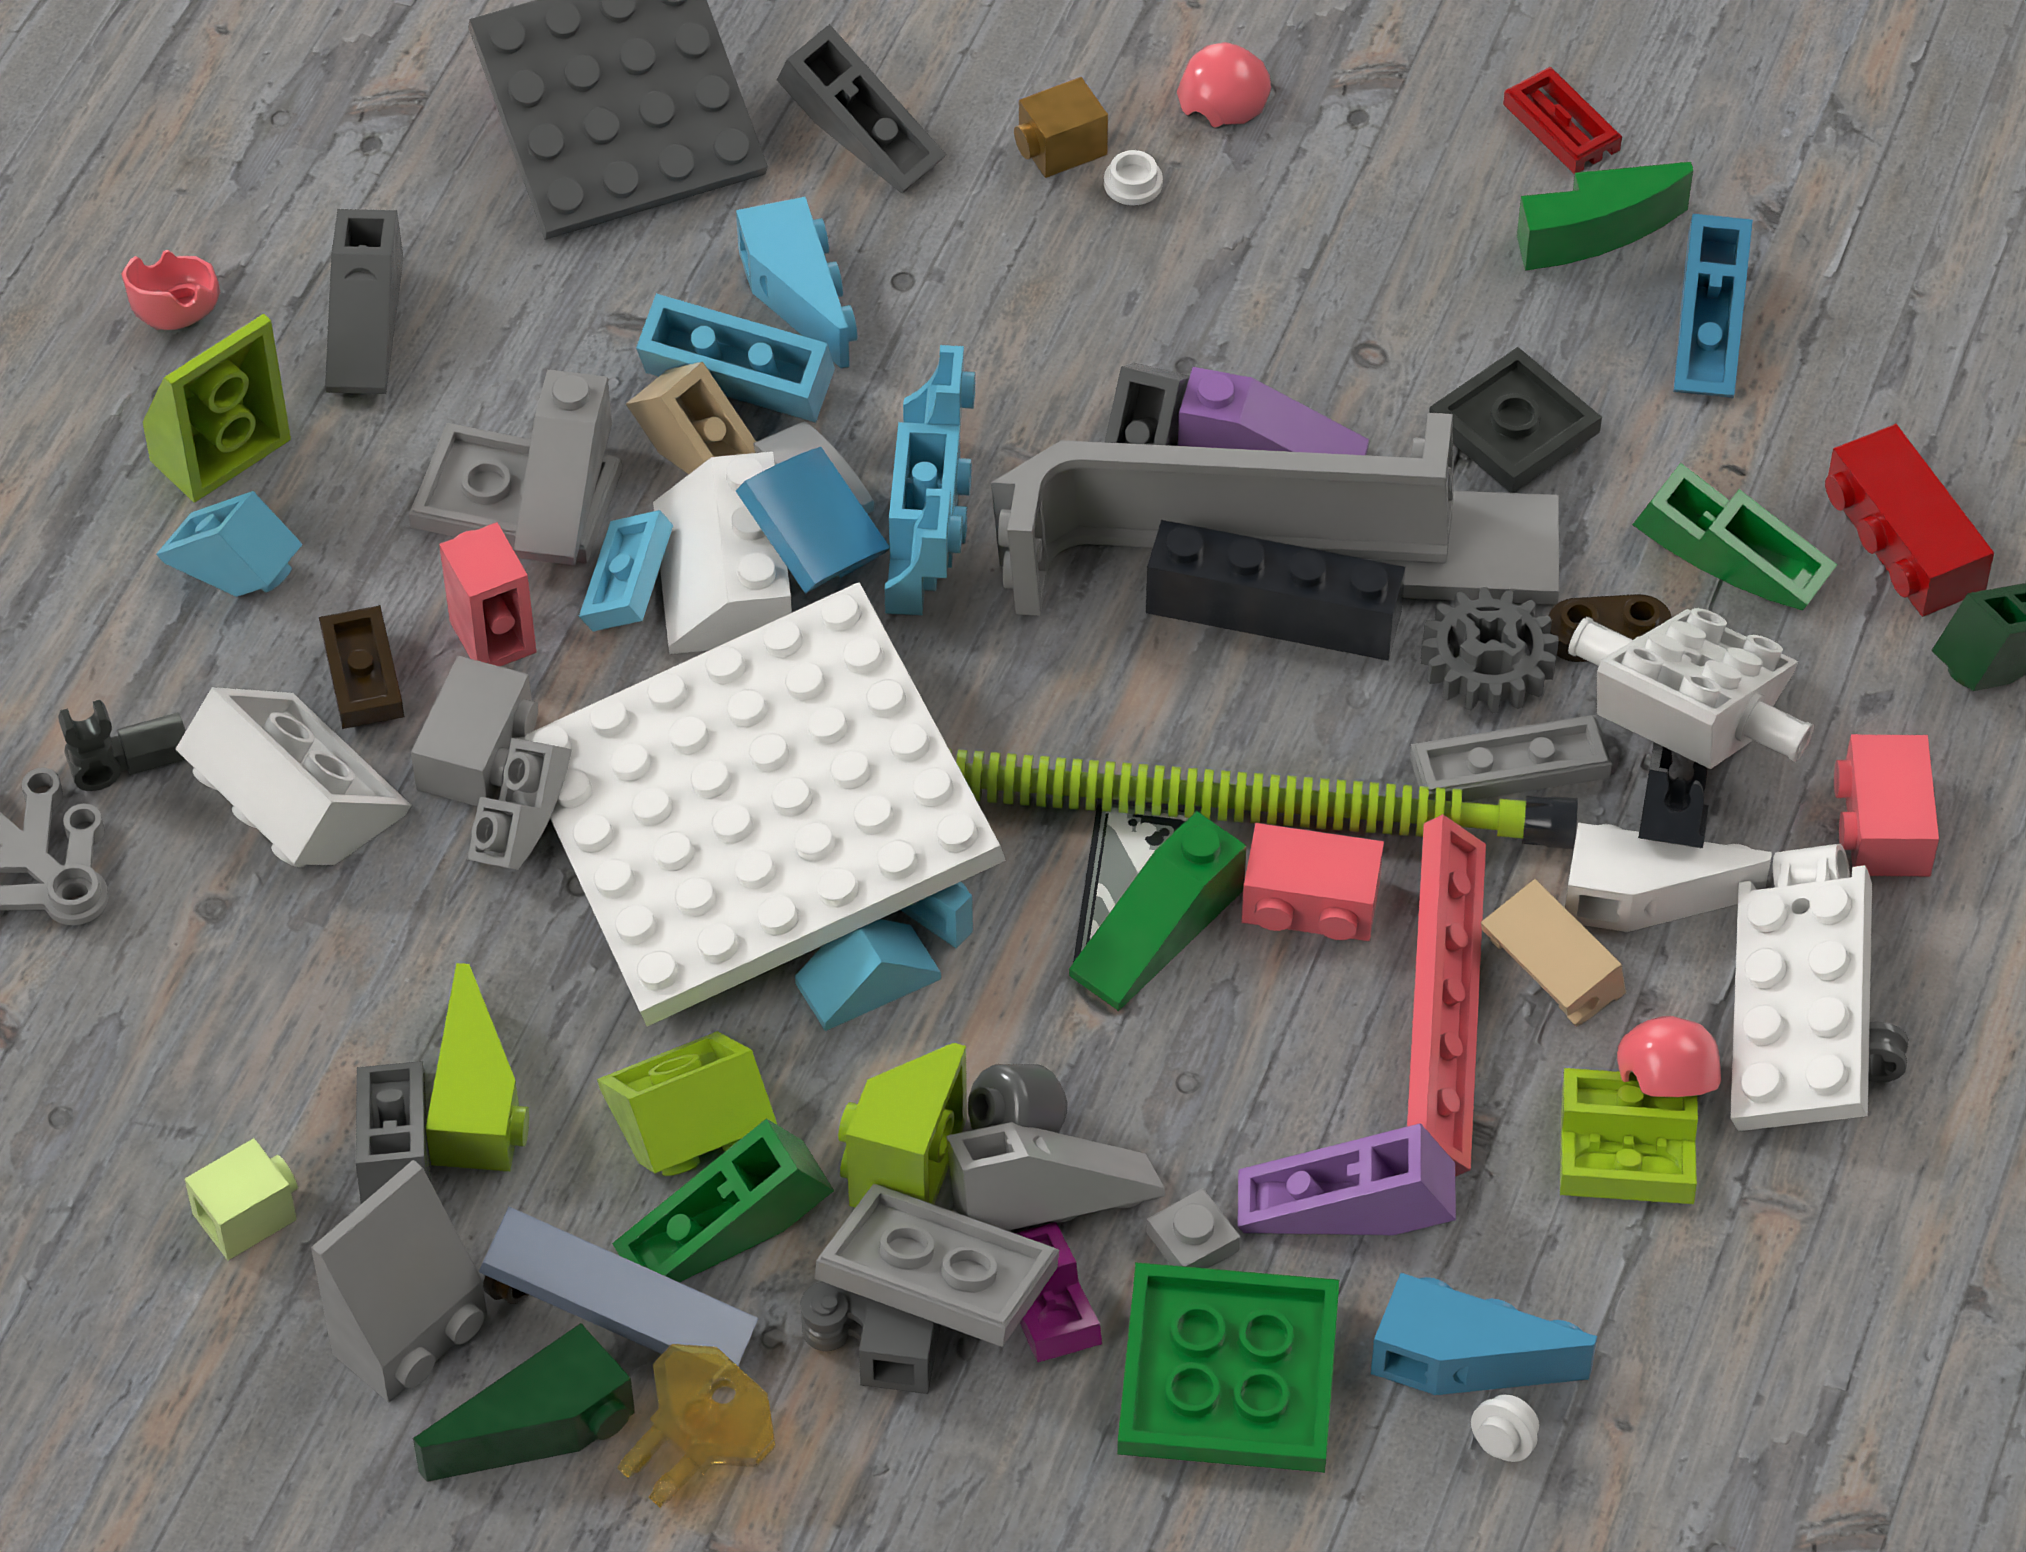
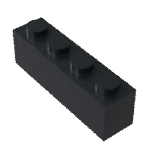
(1274, 590)

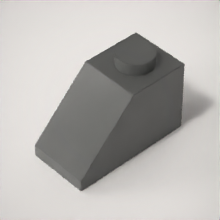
(1146, 406)

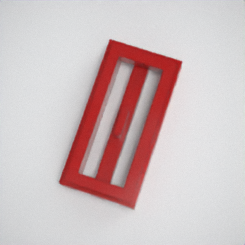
(1553, 122)

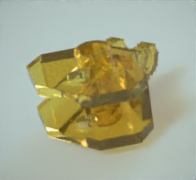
(696, 1424)

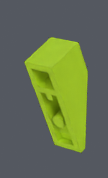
(474, 1095)

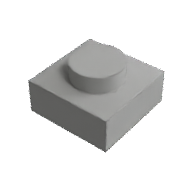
(1193, 1232)

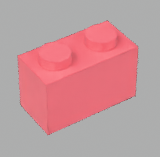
(488, 596)
(1888, 804)
(1312, 882)

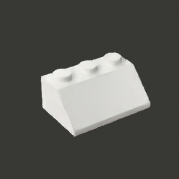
(718, 563)
(289, 775)

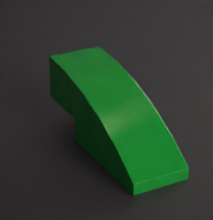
(1601, 213)
(1734, 540)

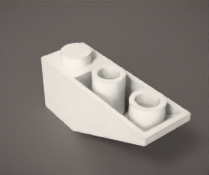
(1644, 882)

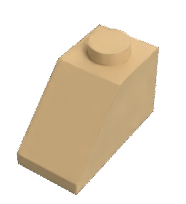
(690, 418)

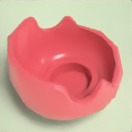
(1224, 85)
(172, 291)
(1670, 1058)

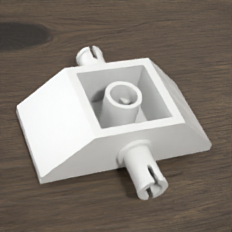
(1694, 686)

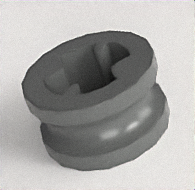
(1886, 1052)

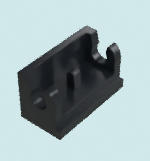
(1673, 807)

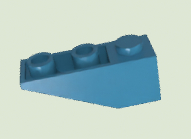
(1469, 1344)

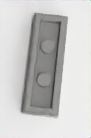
(1513, 759)

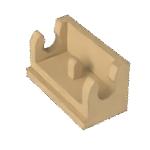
(1556, 952)

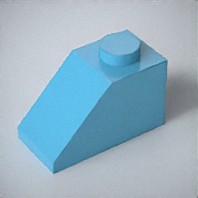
(233, 546)

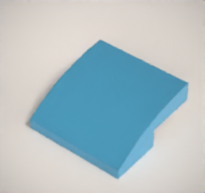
(812, 518)

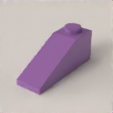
(1249, 415)
(1352, 1188)

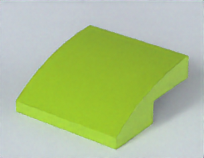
(1625, 1141)

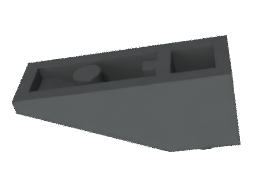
(858, 110)
(389, 1123)

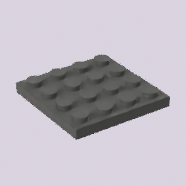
(615, 105)

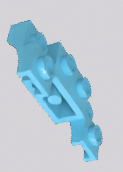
(926, 484)

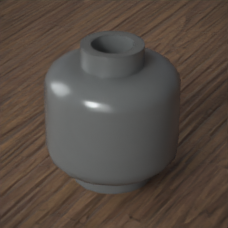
(1019, 1095)

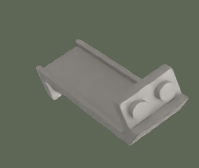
(1295, 498)

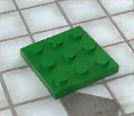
(1229, 1367)

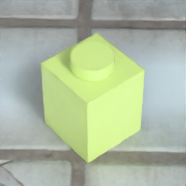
(242, 1198)

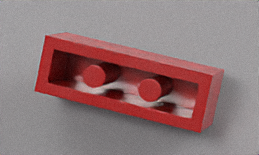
(1908, 520)

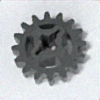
(1489, 650)

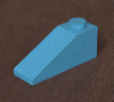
(1712, 305)

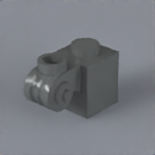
(894, 1346)

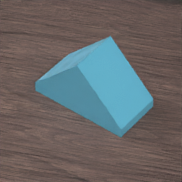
(865, 971)

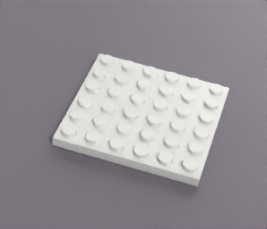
(761, 803)

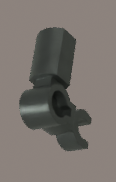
(98, 759)

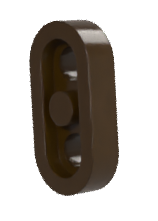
(1613, 612)

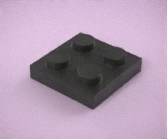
(1517, 419)

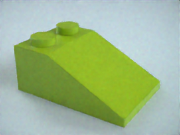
(219, 412)

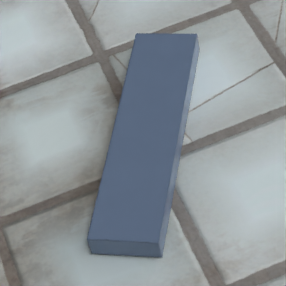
(611, 1289)

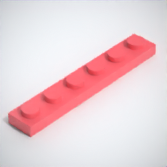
(1447, 987)

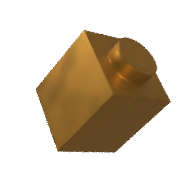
(1062, 127)

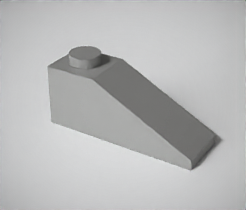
(563, 466)

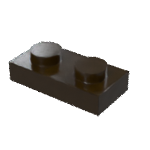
(361, 667)

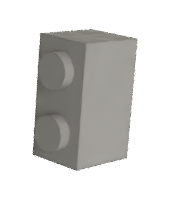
(471, 731)

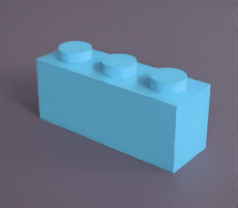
(743, 356)

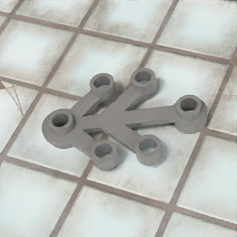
(28, 853)

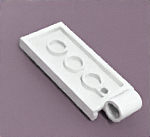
(1802, 993)

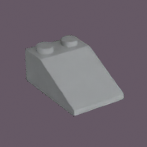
(397, 1285)

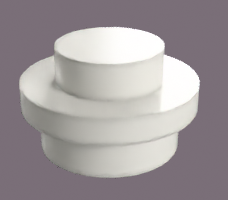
(1133, 178)
(1506, 1427)

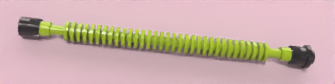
(1535, 821)

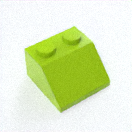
(687, 1102)
(902, 1126)

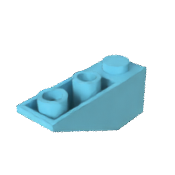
(790, 273)

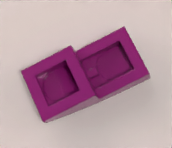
(1061, 1314)

